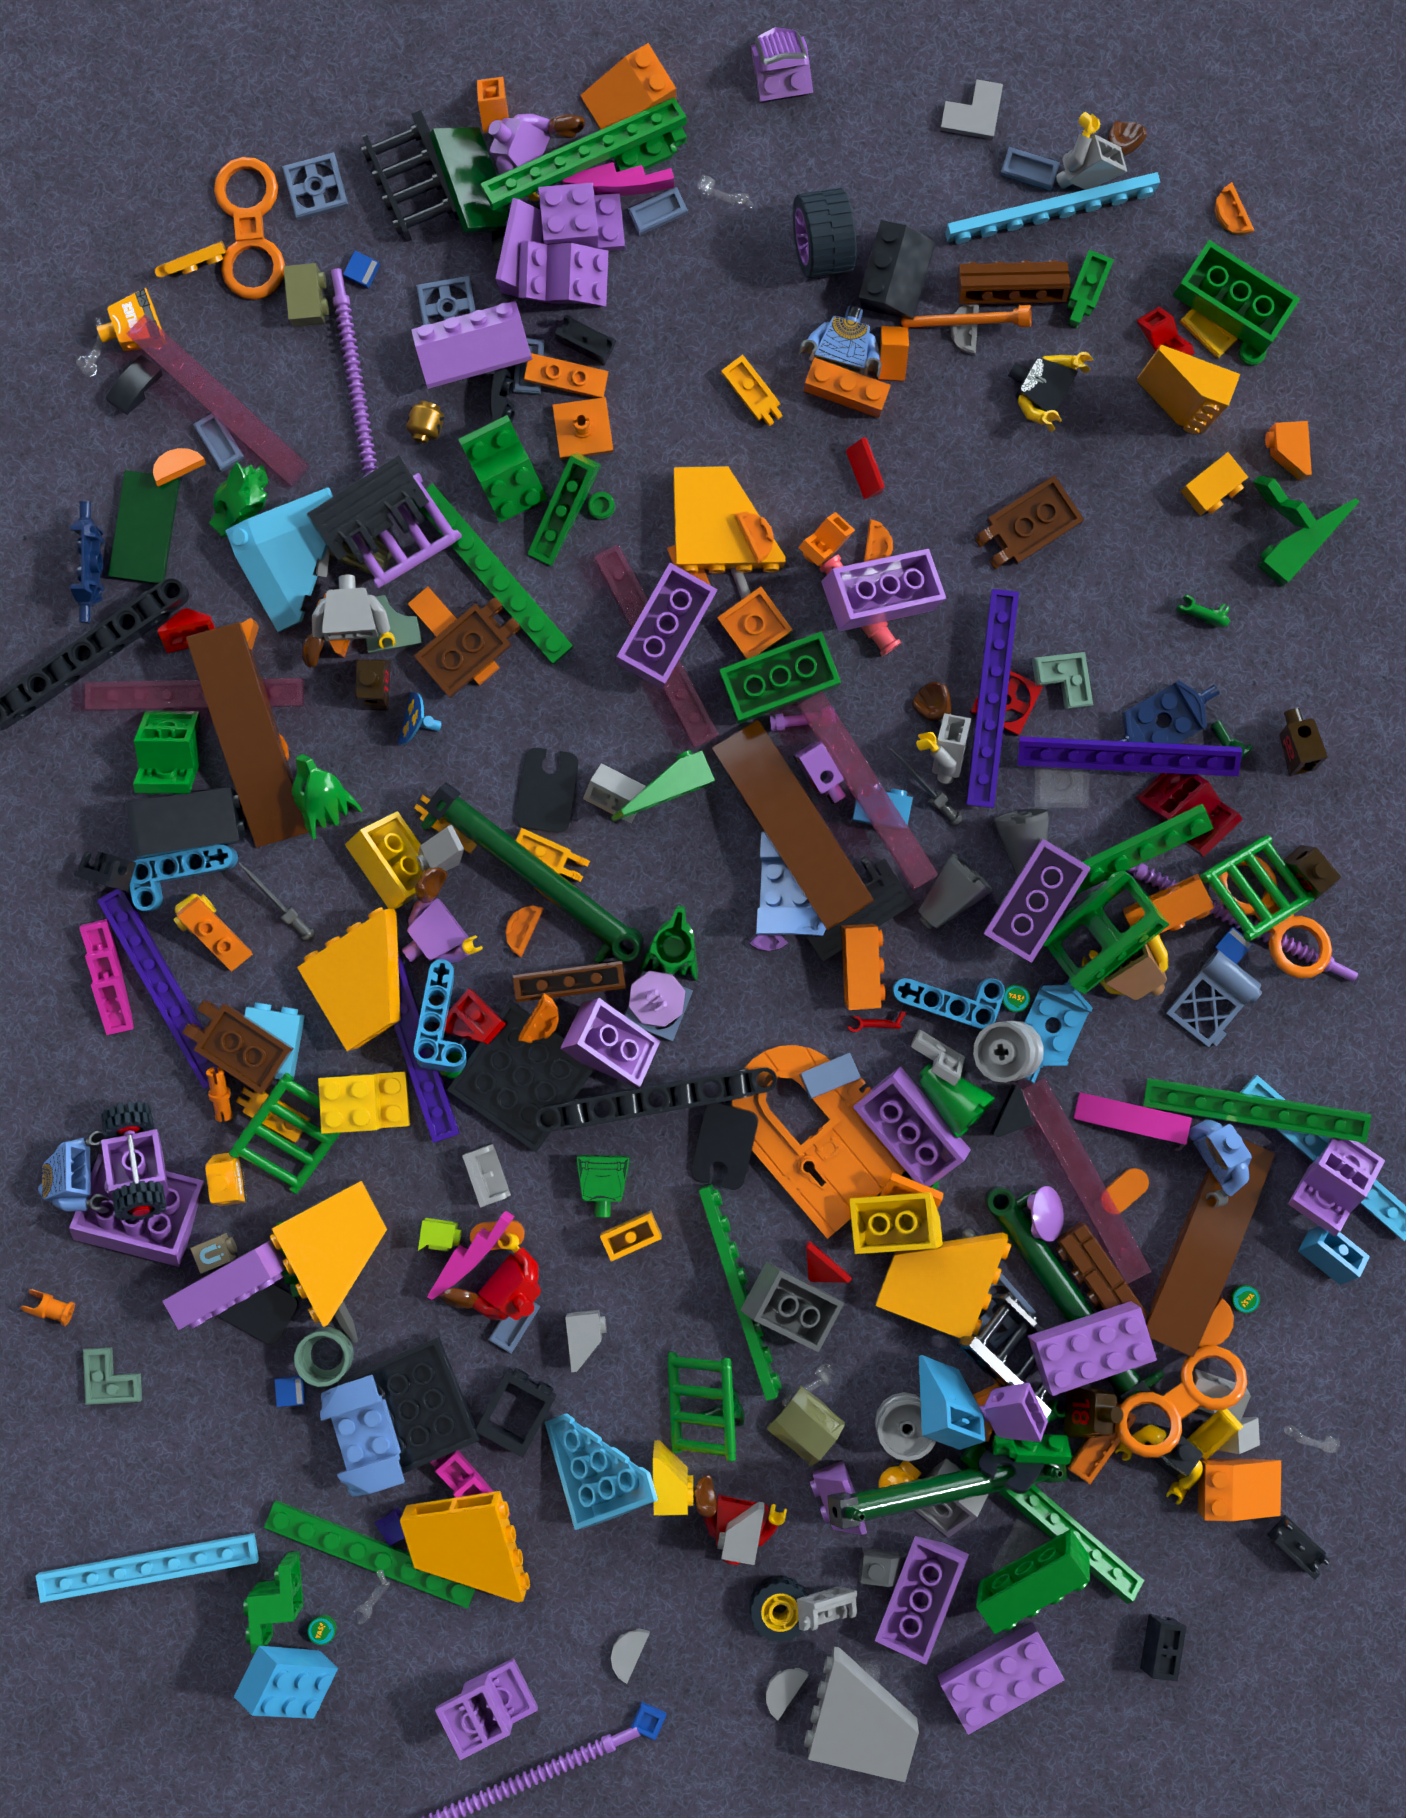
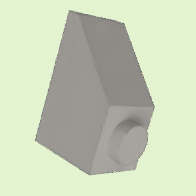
(441, 851)
(584, 1335)
(742, 1536)

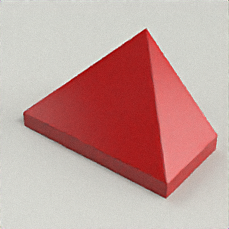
(183, 624)
(823, 1268)

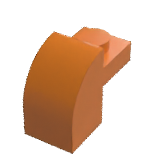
(826, 540)

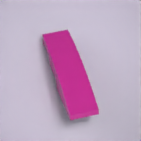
(625, 182)
(107, 977)
(1132, 1118)
(464, 1259)
(460, 1475)

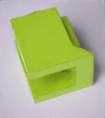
(439, 1234)

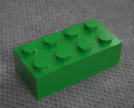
(1236, 297)
(779, 677)
(1033, 1582)

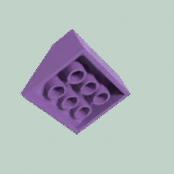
(154, 1238)

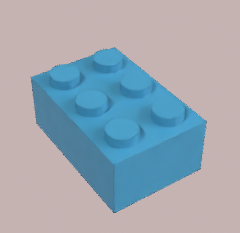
(285, 1682)

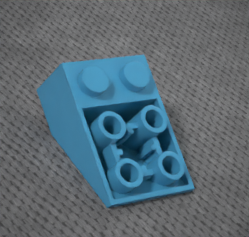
(948, 1406)

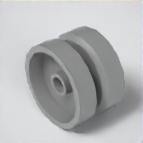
(1013, 1036)
(889, 1420)

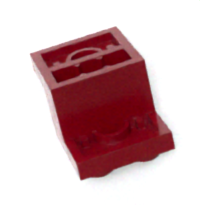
(1177, 793)

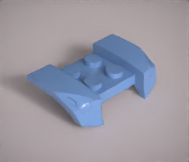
(782, 902)
(363, 1436)

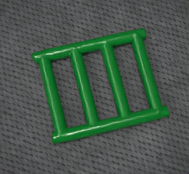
(1268, 920)
(255, 1127)
(725, 1394)

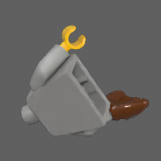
(1096, 159)
(343, 616)
(948, 751)

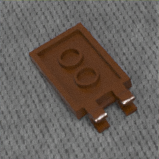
(1030, 523)
(467, 647)
(239, 1046)

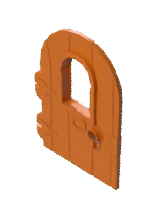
(842, 1150)

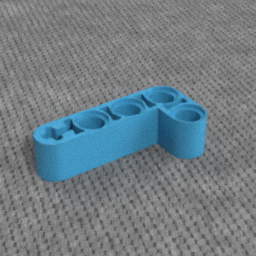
(182, 870)
(945, 998)
(437, 1014)

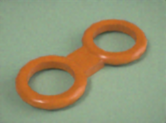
(249, 228)
(1277, 932)
(1182, 1401)

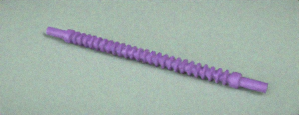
(342, 302)
(1141, 872)
(607, 1744)

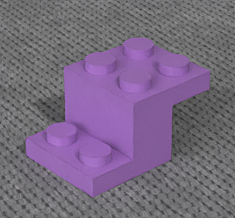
(580, 217)
(563, 273)
(1336, 1183)
(486, 1709)

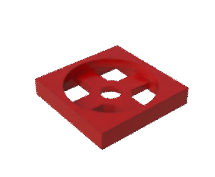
(1016, 726)

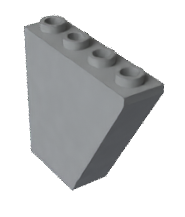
(860, 1723)

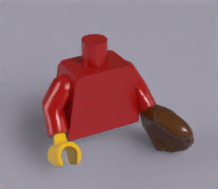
(508, 1291)
(720, 1512)

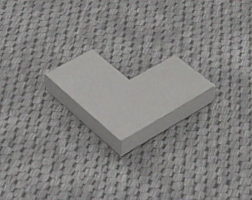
(974, 119)
(947, 1062)

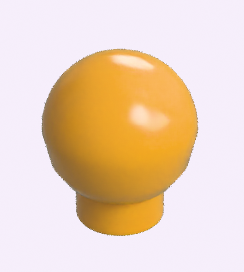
(899, 1474)

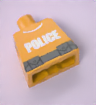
(124, 316)
(225, 1180)

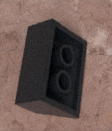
(896, 270)

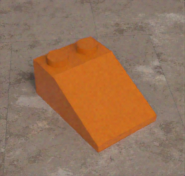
(629, 88)
(1239, 1489)

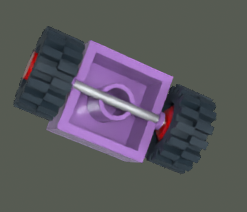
(133, 1161)

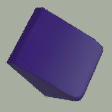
(391, 1527)

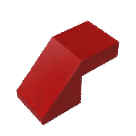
(1161, 330)

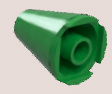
(957, 1104)

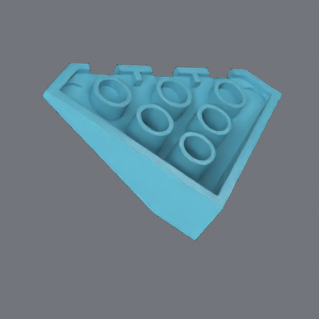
(280, 556)
(594, 1476)

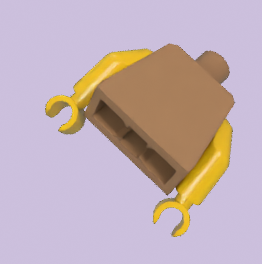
(1140, 973)

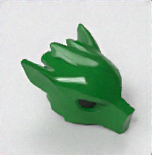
(239, 497)
(322, 795)
(673, 947)

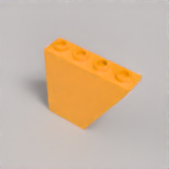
(706, 524)
(358, 979)
(330, 1247)
(946, 1283)
(467, 1543)

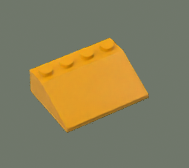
(1188, 388)

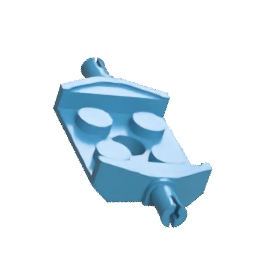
(1070, 1010)

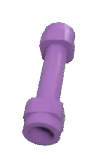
(778, 722)

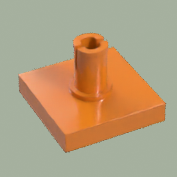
(583, 428)

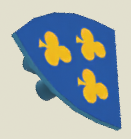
(415, 718)

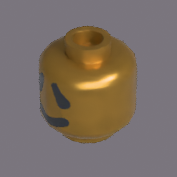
(425, 422)

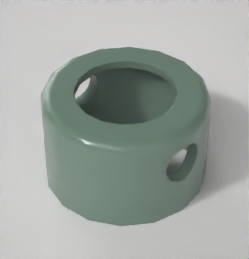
(309, 1371)

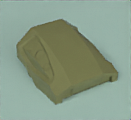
(807, 1426)

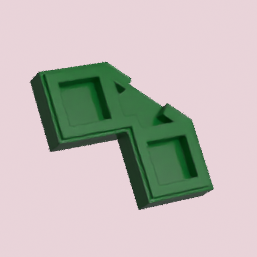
(1292, 510)

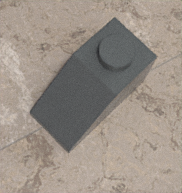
(880, 1567)

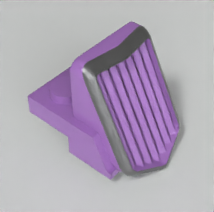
(781, 64)

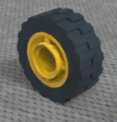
(769, 1594)

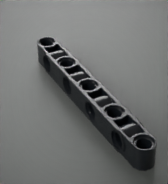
(103, 641)
(636, 1103)

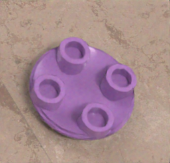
(1046, 1214)

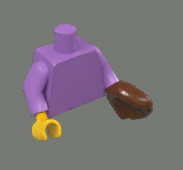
(526, 138)
(433, 926)

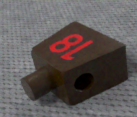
(373, 684)
(1301, 743)
(1312, 870)
(1090, 1413)

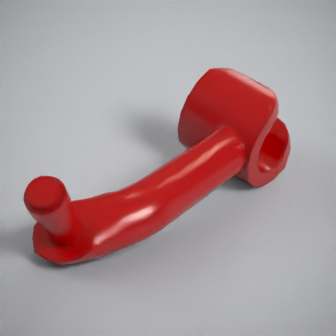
(878, 1023)

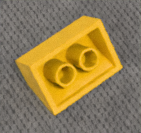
(388, 859)
(895, 1223)
(671, 1482)

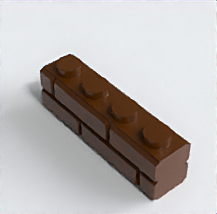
(1013, 282)
(569, 981)
(1094, 1268)

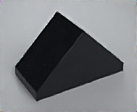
(1013, 1114)

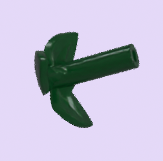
(1225, 739)
(738, 1410)

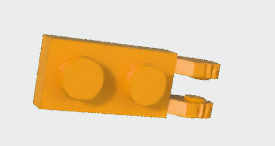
(551, 853)

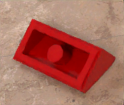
(865, 468)

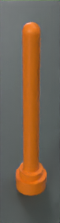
(1019, 316)

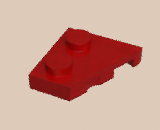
(472, 1019)

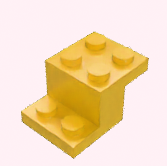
(363, 1102)

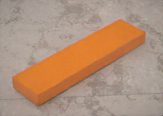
(438, 618)

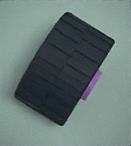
(824, 232)

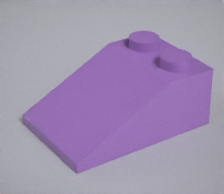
(610, 1042)
(830, 1481)

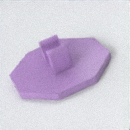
(657, 998)

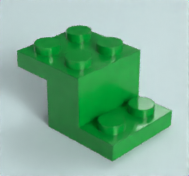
(503, 468)
(167, 752)
(274, 1601)

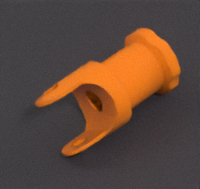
(50, 1308)

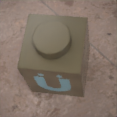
(214, 1252)

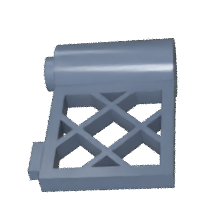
(1229, 981)

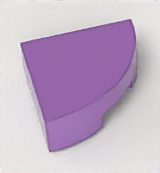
(768, 942)

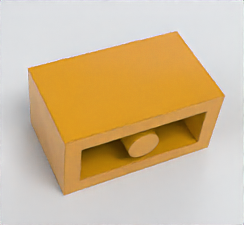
(1215, 483)
(631, 1235)

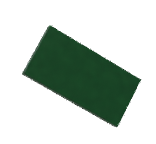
(465, 166)
(143, 528)

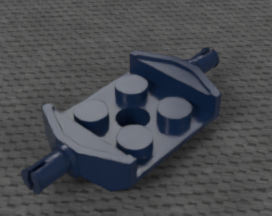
(91, 565)
(1182, 707)

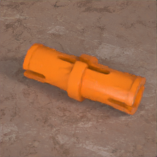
(219, 1094)

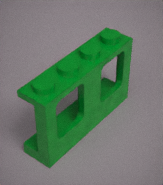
(1116, 946)

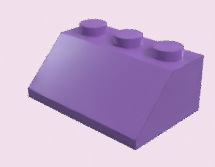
(522, 225)

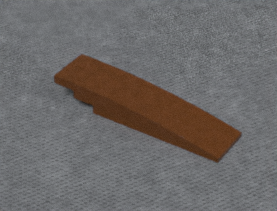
(247, 732)
(792, 825)
(1204, 1258)

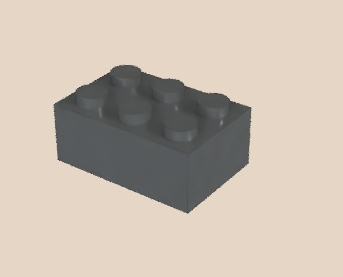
(792, 1307)

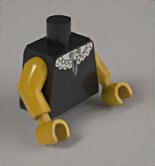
(1046, 385)
(1181, 1462)

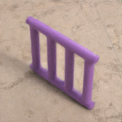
(427, 549)

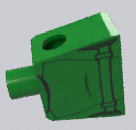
(602, 1180)

